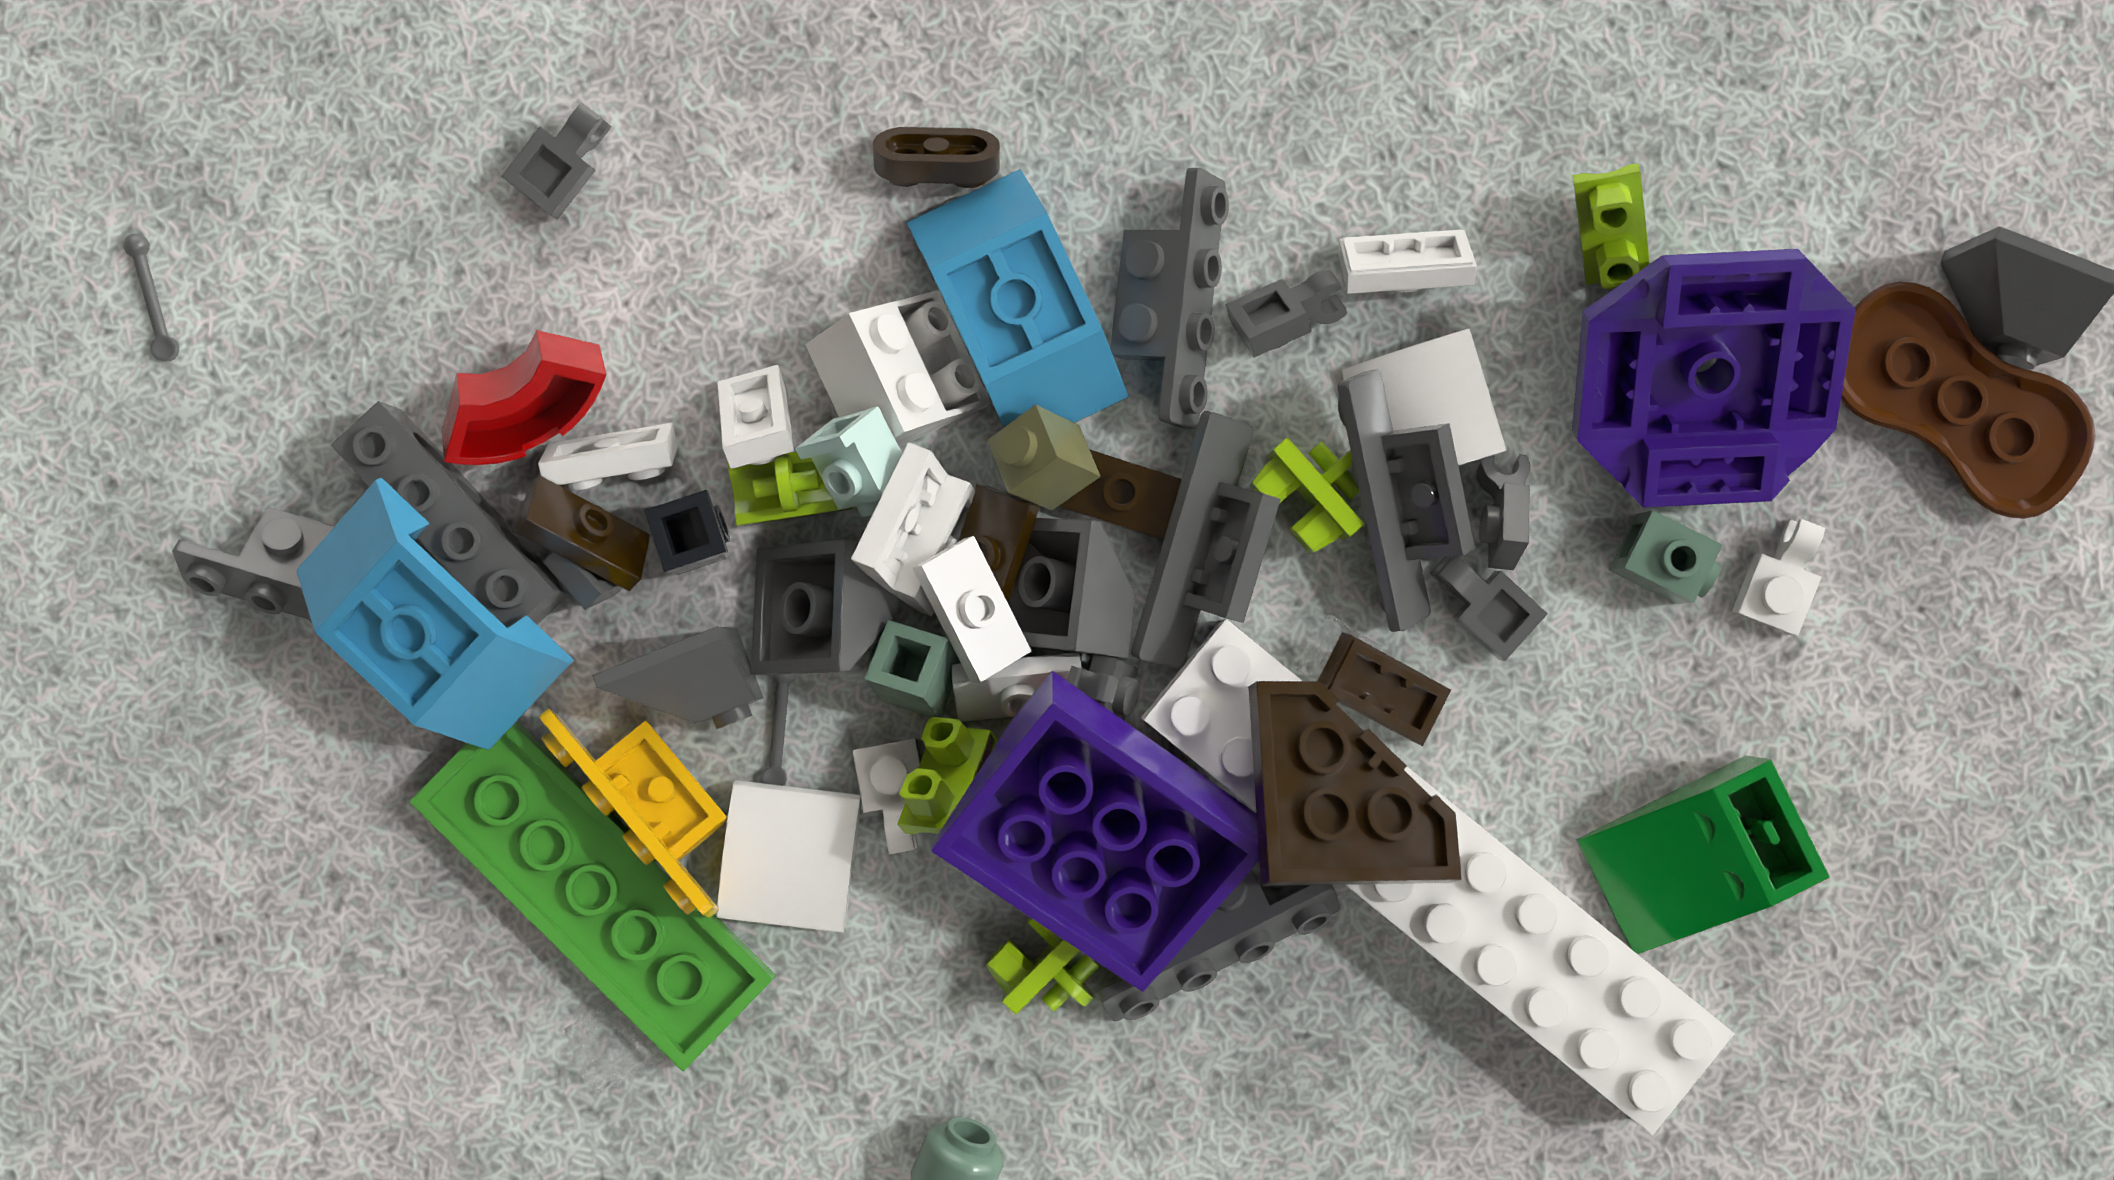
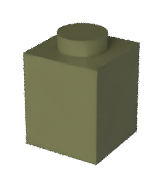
(1043, 458)

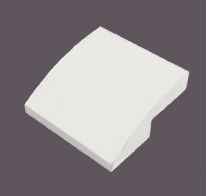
(1437, 386)
(913, 522)
(788, 856)

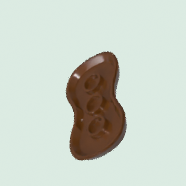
(2001, 428)

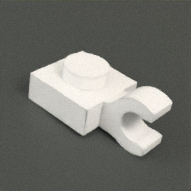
(1778, 588)
(880, 780)

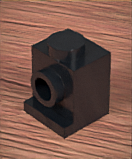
(688, 533)

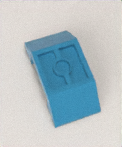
(1018, 302)
(419, 629)

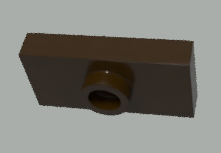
(1127, 496)
(1001, 530)
(583, 533)
(1383, 688)

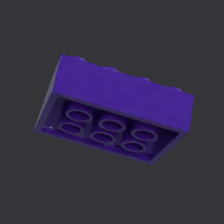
(1099, 833)

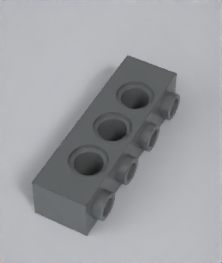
(463, 527)

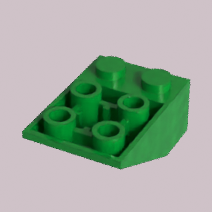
(1703, 855)

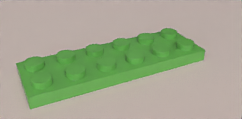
(590, 894)

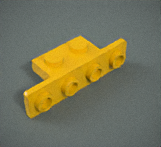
(652, 795)

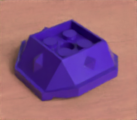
(1744, 420)

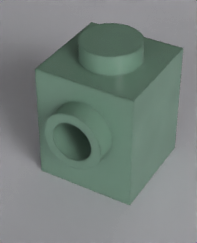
(1667, 558)
(912, 669)

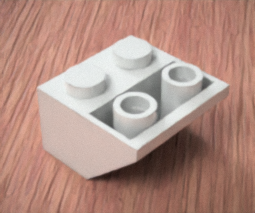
(904, 362)

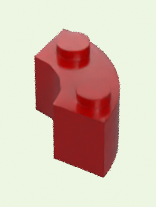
(523, 404)

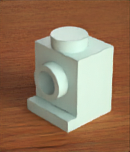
(854, 458)

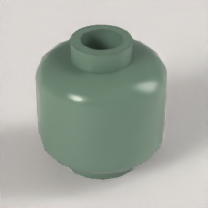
(958, 1152)

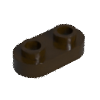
(936, 156)

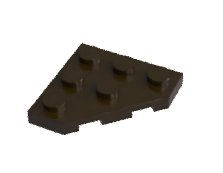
(1339, 799)

